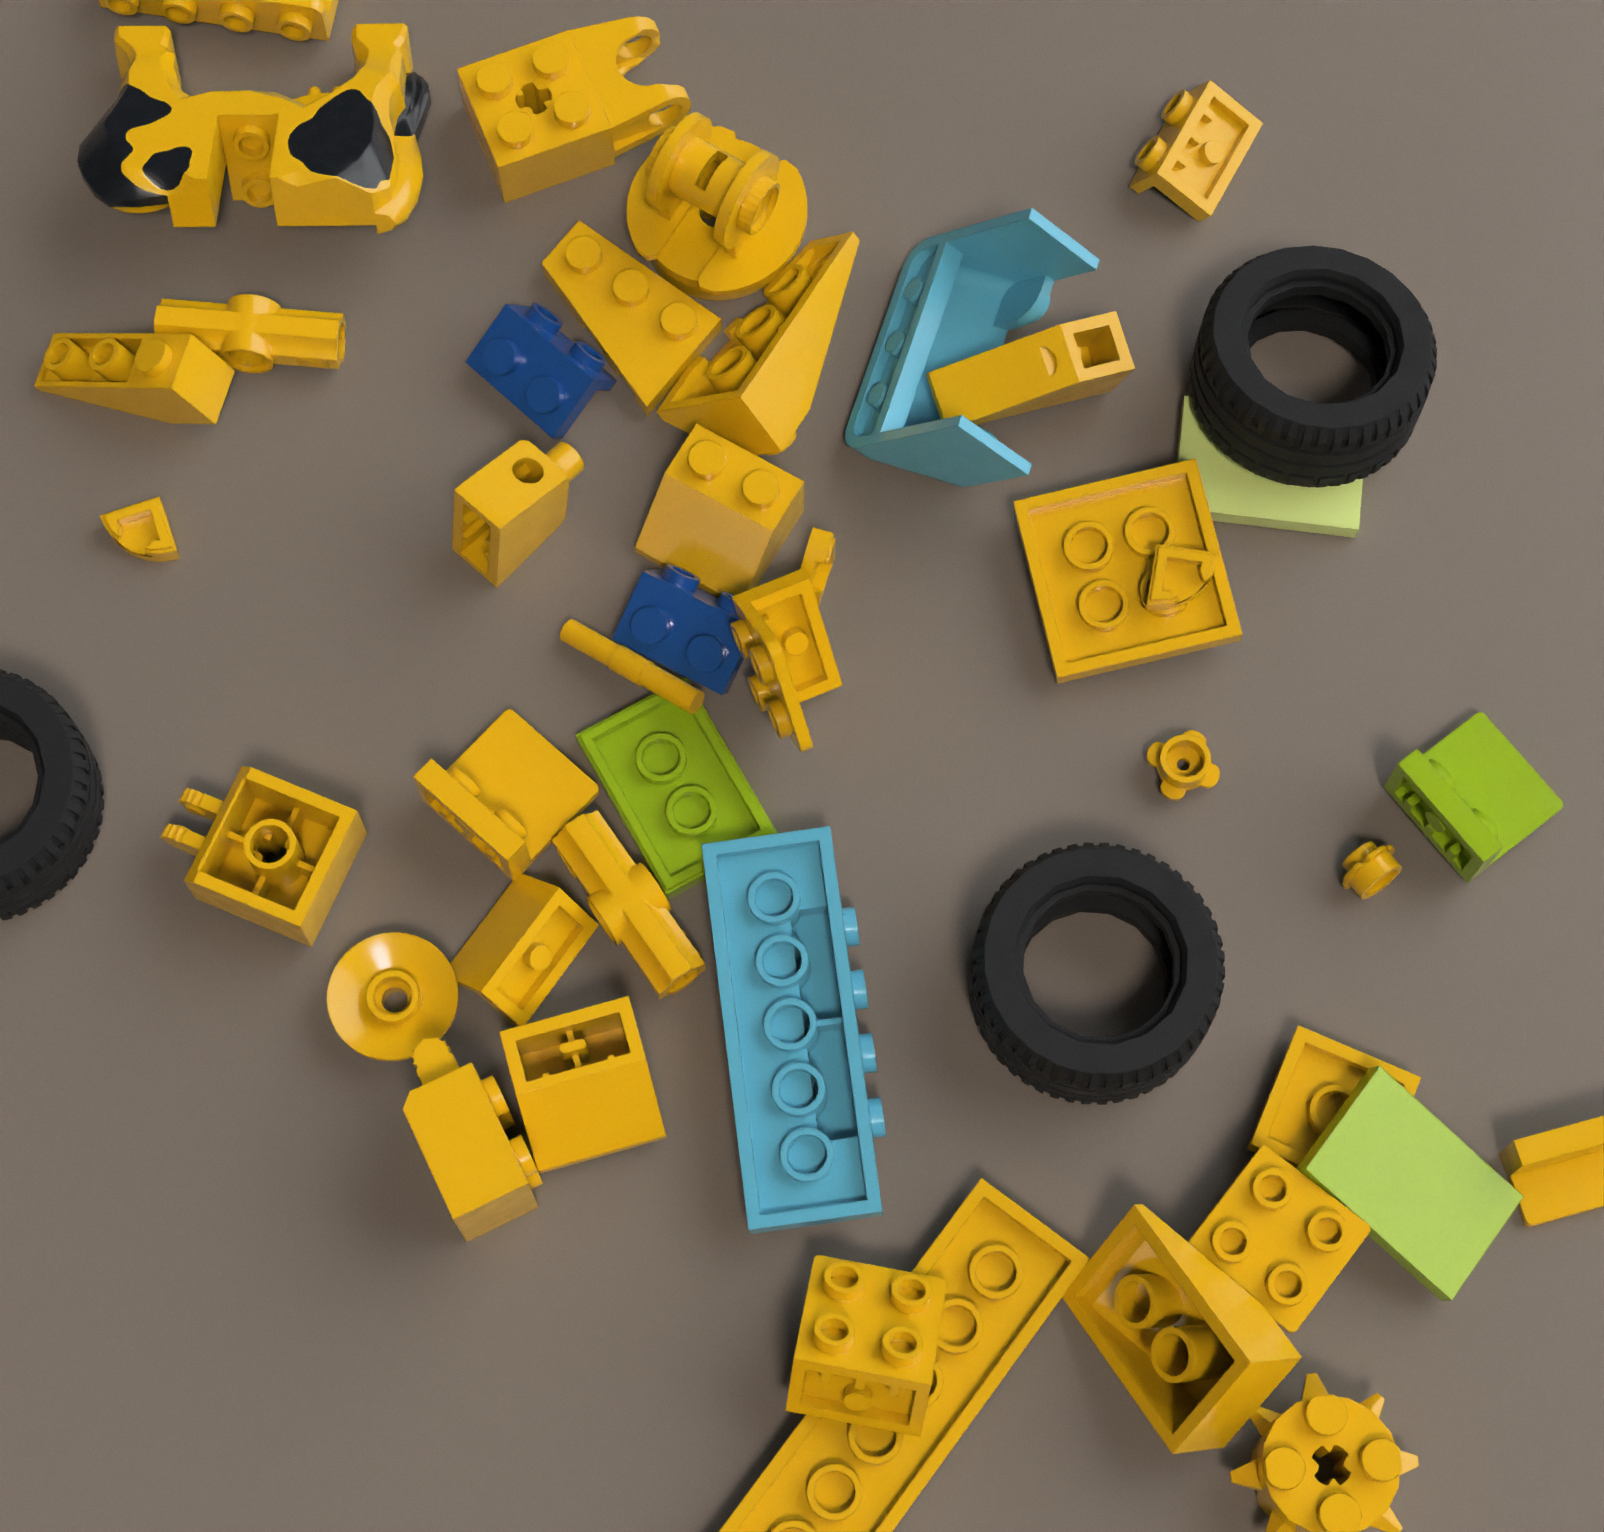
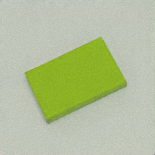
(672, 787)
(1412, 1182)

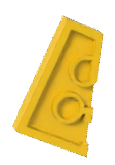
(631, 312)

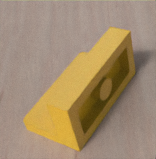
(523, 947)
(1557, 1171)

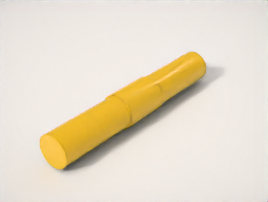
(632, 666)

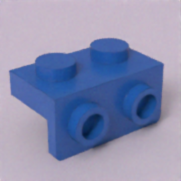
(539, 367)
(682, 627)

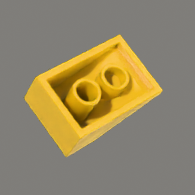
(1179, 1333)

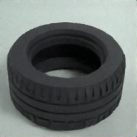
(1335, 298)
(65, 804)
(1137, 892)

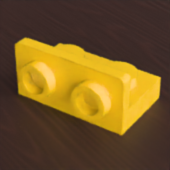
(1196, 149)

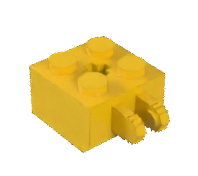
(262, 818)
(465, 1144)

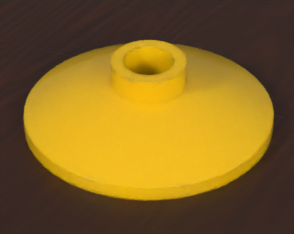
(383, 967)

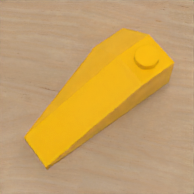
(771, 365)

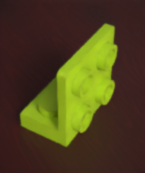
(1473, 795)

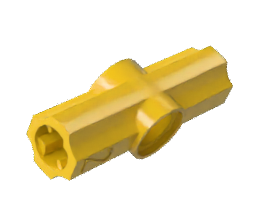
(257, 333)
(628, 904)

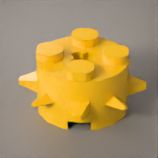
(1357, 1442)

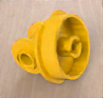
(711, 174)

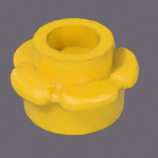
(1370, 869)

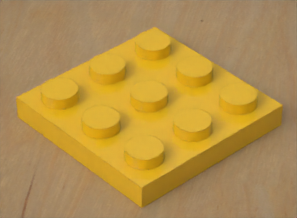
(1094, 565)

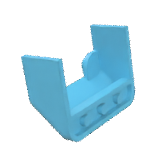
(948, 305)

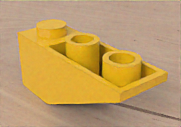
(1035, 371)
(139, 374)

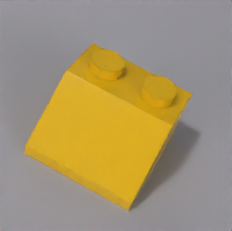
(720, 514)

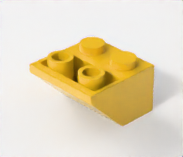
(583, 1084)

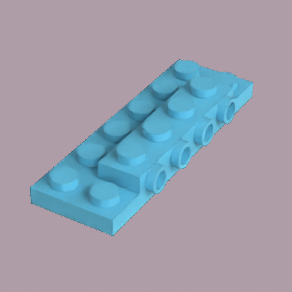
(794, 1031)

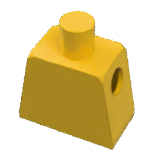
(512, 507)

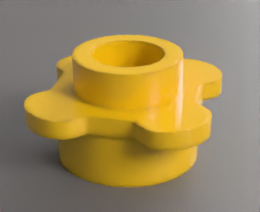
(1188, 747)

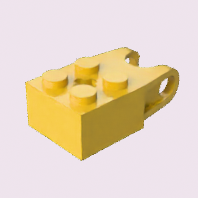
(565, 106)

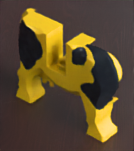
(314, 157)

